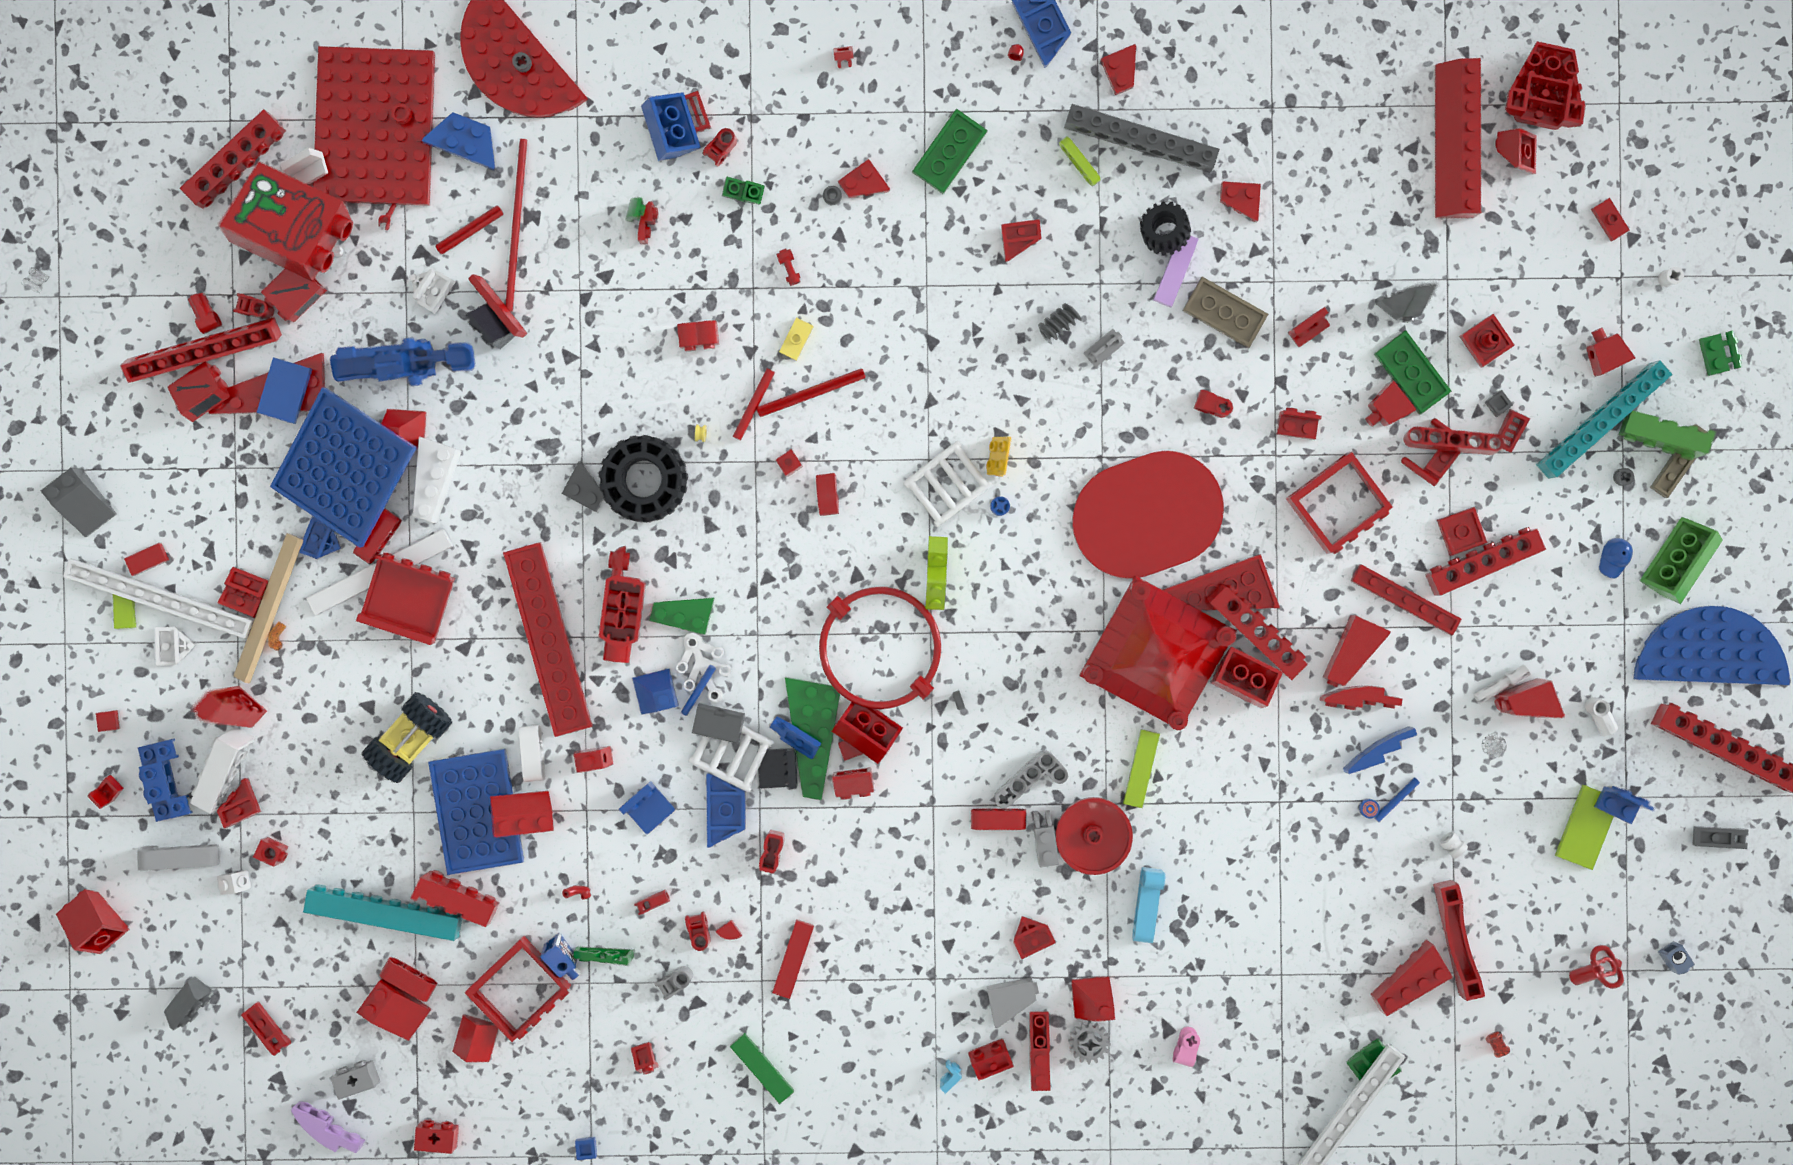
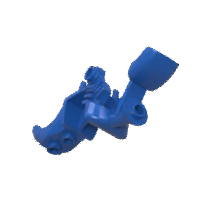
(391, 362)

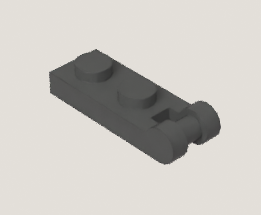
(1720, 837)

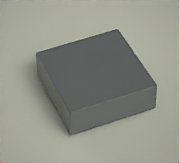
(1498, 403)

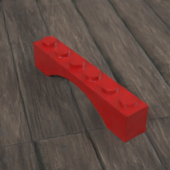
(1452, 917)

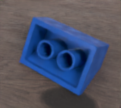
(670, 125)

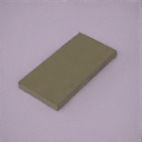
(1225, 312)

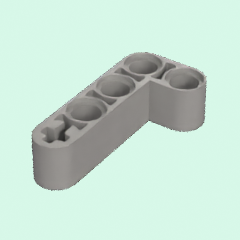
(1028, 782)
(177, 857)

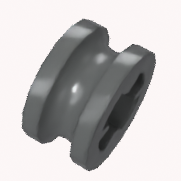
(520, 56)
(1630, 476)

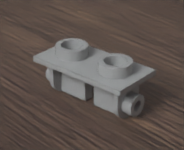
(1104, 347)

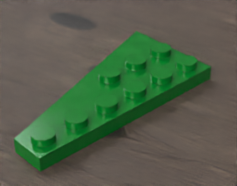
(813, 711)

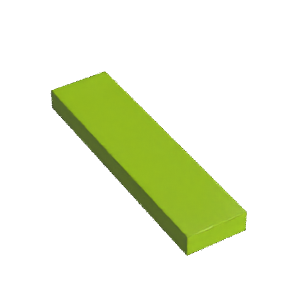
(1141, 768)

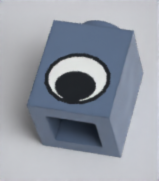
(1676, 958)

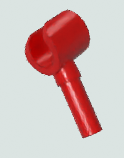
(386, 218)

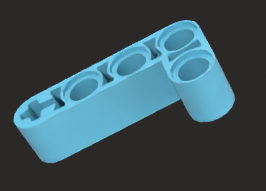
(1147, 904)

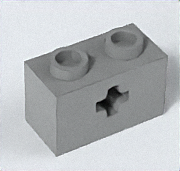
(347, 1086)

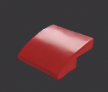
(243, 592)

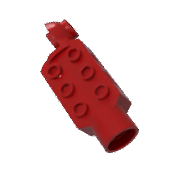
(621, 609)

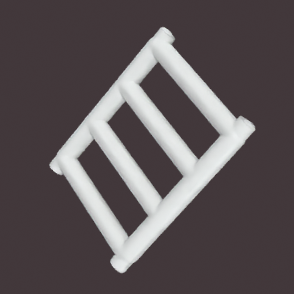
(926, 471)
(729, 776)

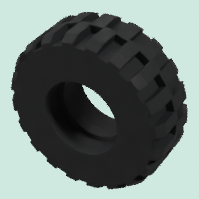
(615, 471)

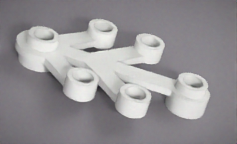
(701, 664)

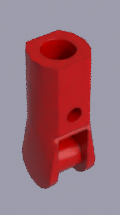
(654, 901)

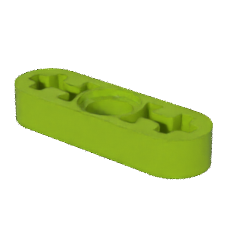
(1079, 161)

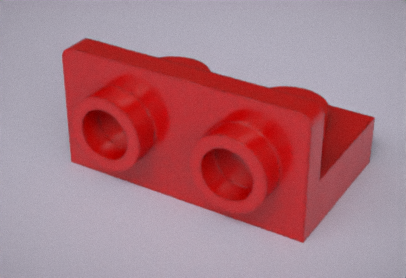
(1310, 327)
(1298, 424)
(990, 1059)

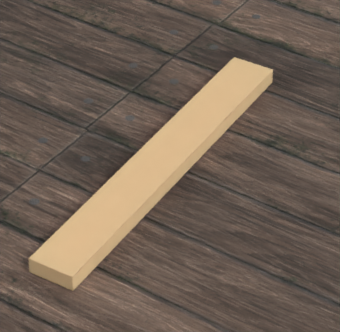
(268, 608)

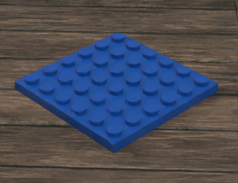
(342, 467)

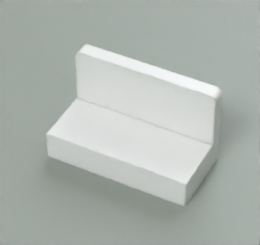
(306, 166)

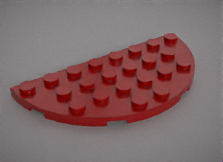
(489, 41)

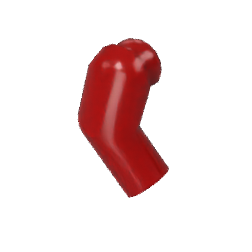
(584, 891)

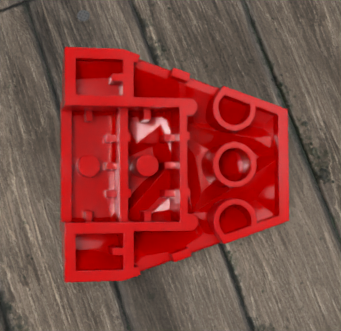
(1547, 89)

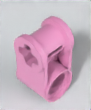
(1186, 1050)

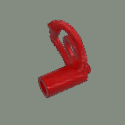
(1596, 971)

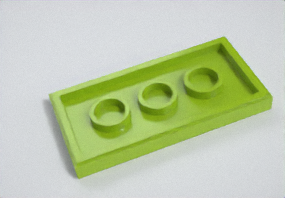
(1584, 830)

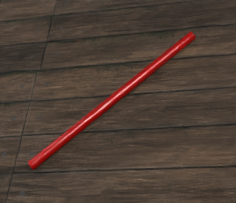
(516, 224)

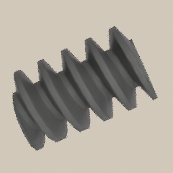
(1058, 322)

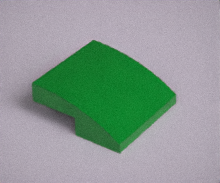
(1366, 1057)

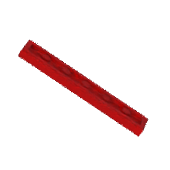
(1406, 599)

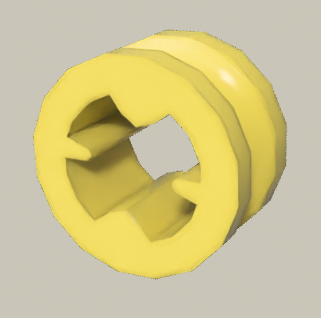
(700, 433)

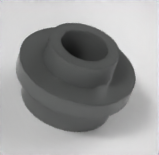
(832, 189)

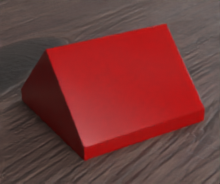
(475, 1039)

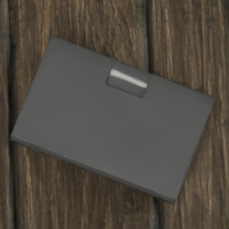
(718, 723)

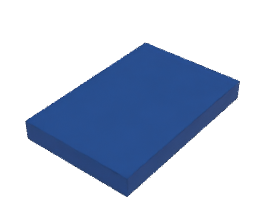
(284, 390)

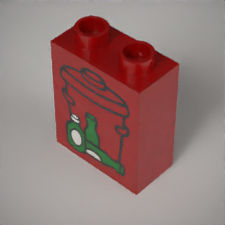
(286, 222)

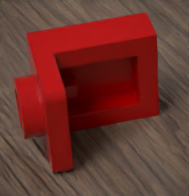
(106, 792)

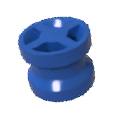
(1002, 504)

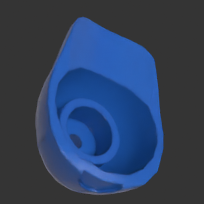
(1612, 559)

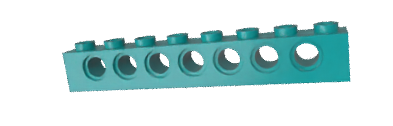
(1604, 419)

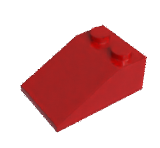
(393, 1010)

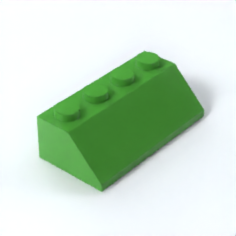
(1681, 559)

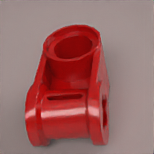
(719, 147)
(251, 306)
(1209, 403)
(698, 929)

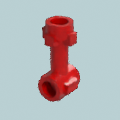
(785, 257)

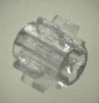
(1494, 745)

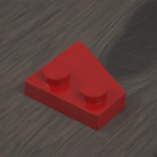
(1120, 69)
(863, 181)
(1242, 198)
(1019, 237)
(239, 805)

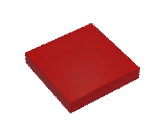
(1462, 531)

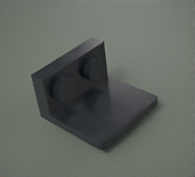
(778, 769)

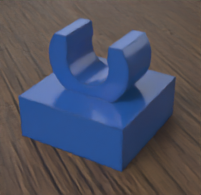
(586, 1148)

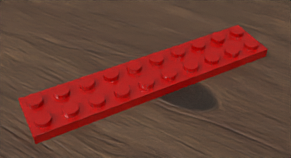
(547, 639)

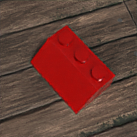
(1246, 677)
(880, 728)
(521, 813)

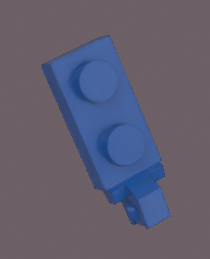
(795, 737)

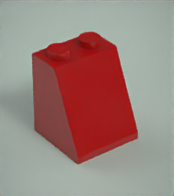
(1530, 698)
(91, 923)

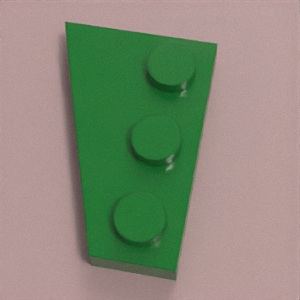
(684, 614)
(604, 955)

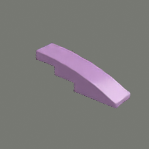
(1175, 273)

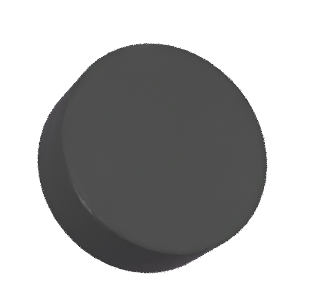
(958, 700)

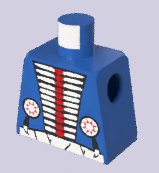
(559, 957)

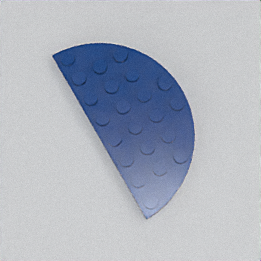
(1713, 647)

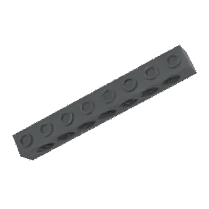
(1141, 138)

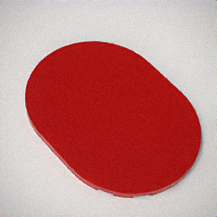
(1148, 514)

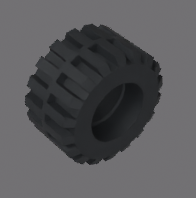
(1165, 214)

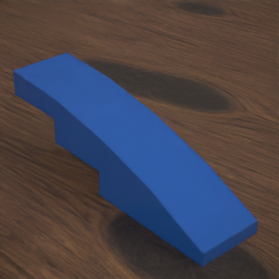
(1375, 753)

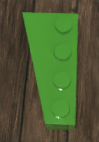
(1666, 435)

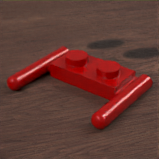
(1438, 463)

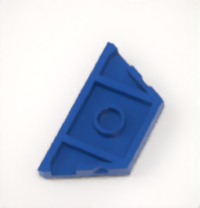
(1044, 26)
(463, 139)
(724, 810)

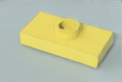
(796, 338)

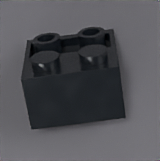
(489, 324)

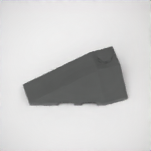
(1409, 303)

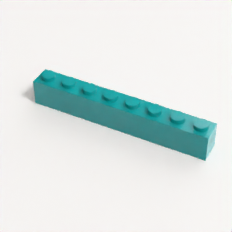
(382, 913)

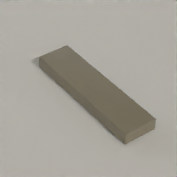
(1672, 473)

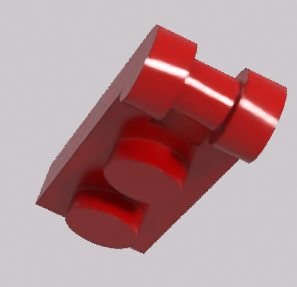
(265, 1028)

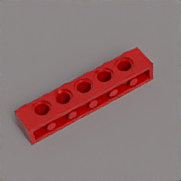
(222, 160)
(1532, 545)
(1290, 667)

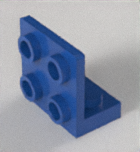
(1621, 803)
(648, 808)

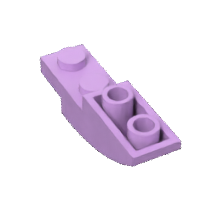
(318, 1126)

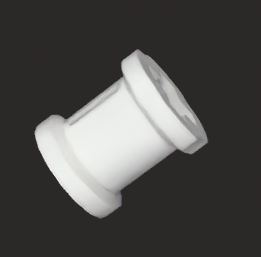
(1664, 277)

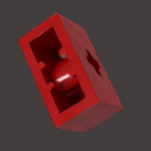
(428, 1142)

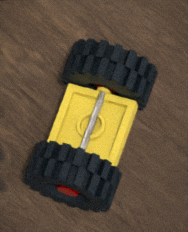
(406, 737)

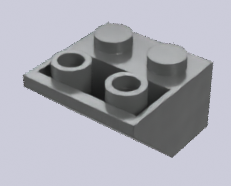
(186, 1003)

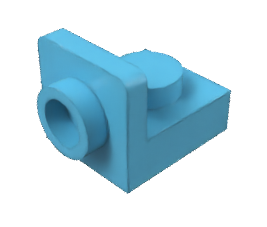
(949, 1080)

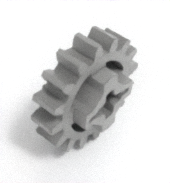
(1097, 1043)

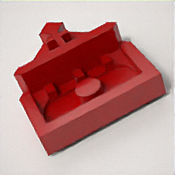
(1032, 937)

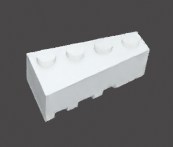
(433, 478)
(220, 769)

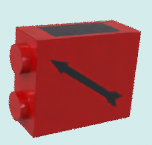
(292, 294)
(199, 391)

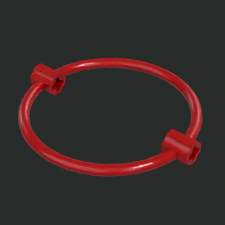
(921, 686)

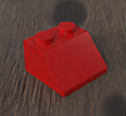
(853, 782)

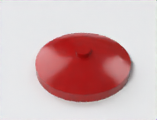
(1094, 836)

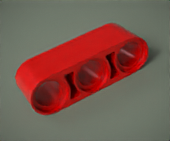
(379, 537)
(998, 819)
(408, 979)

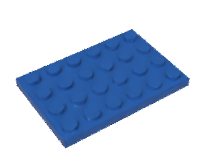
(464, 811)

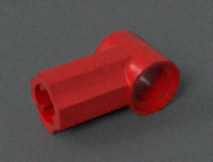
(206, 317)

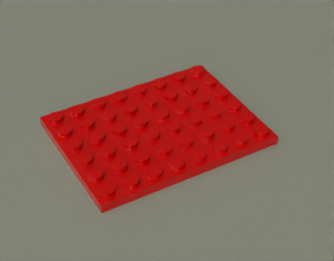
(362, 145)

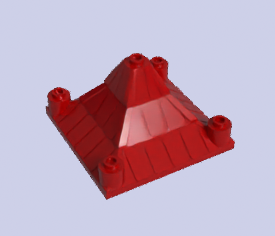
(1157, 653)

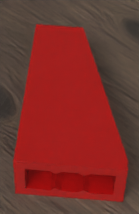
(1354, 648)

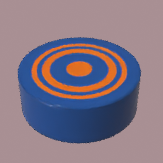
(1369, 808)

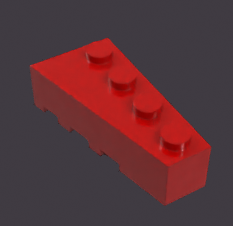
(229, 707)
(455, 898)
(1412, 979)

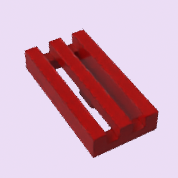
(701, 128)

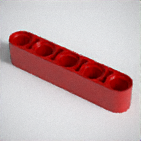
(1462, 437)

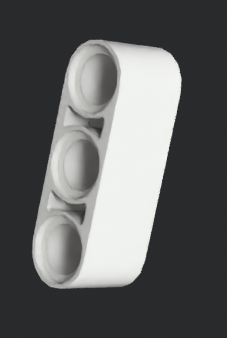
(532, 753)

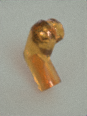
(273, 636)

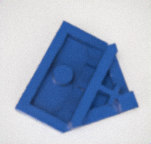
(319, 540)

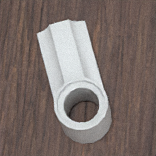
(1601, 717)

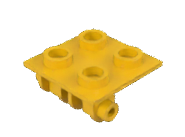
(998, 457)

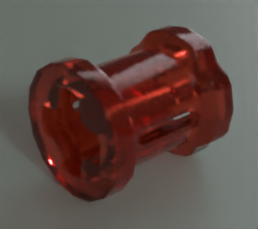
(1498, 1044)

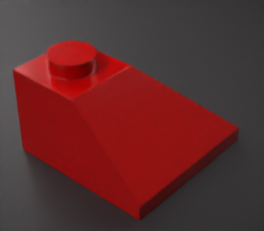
(1518, 148)
(406, 424)
(1093, 999)

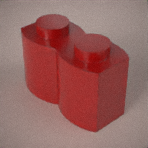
(698, 334)
(772, 847)

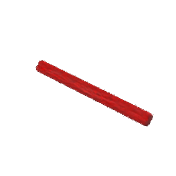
(811, 392)

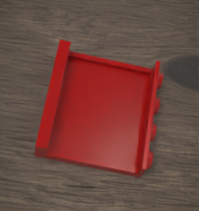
(406, 598)

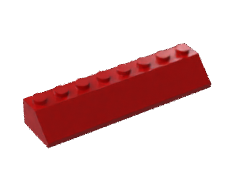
(1458, 138)

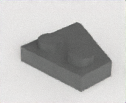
(583, 488)

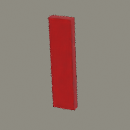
(497, 306)
(793, 959)

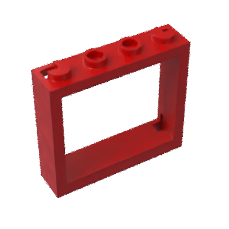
(1365, 525)
(494, 1014)

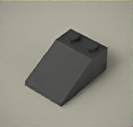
(79, 501)

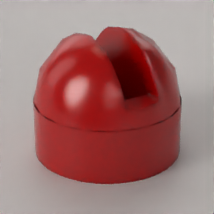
(1016, 52)

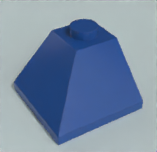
(655, 691)

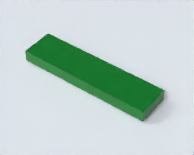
(762, 1068)

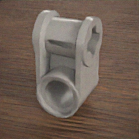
(672, 984)

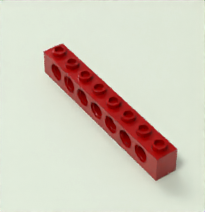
(201, 350)
(1666, 718)

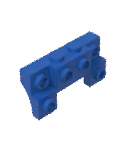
(159, 781)

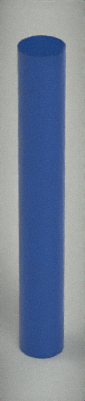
(698, 690)
(1397, 799)

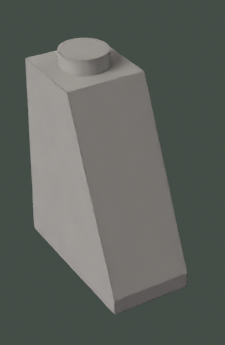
(1011, 998)

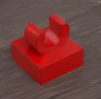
(843, 53)

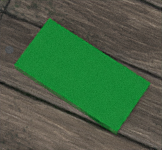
(949, 151)
(1412, 372)

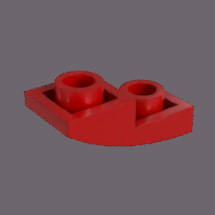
(649, 217)
(827, 494)

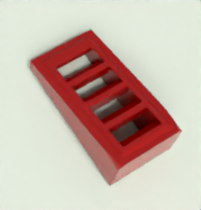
(1516, 434)

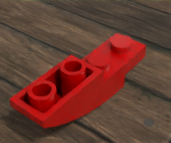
(1355, 695)
(1039, 1051)

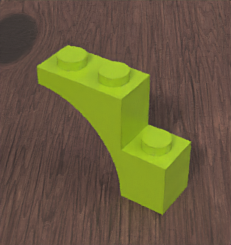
(936, 573)

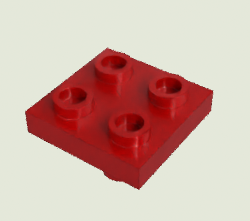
(1487, 340)

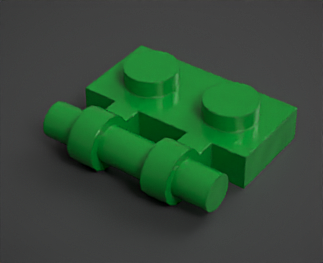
(1715, 355)

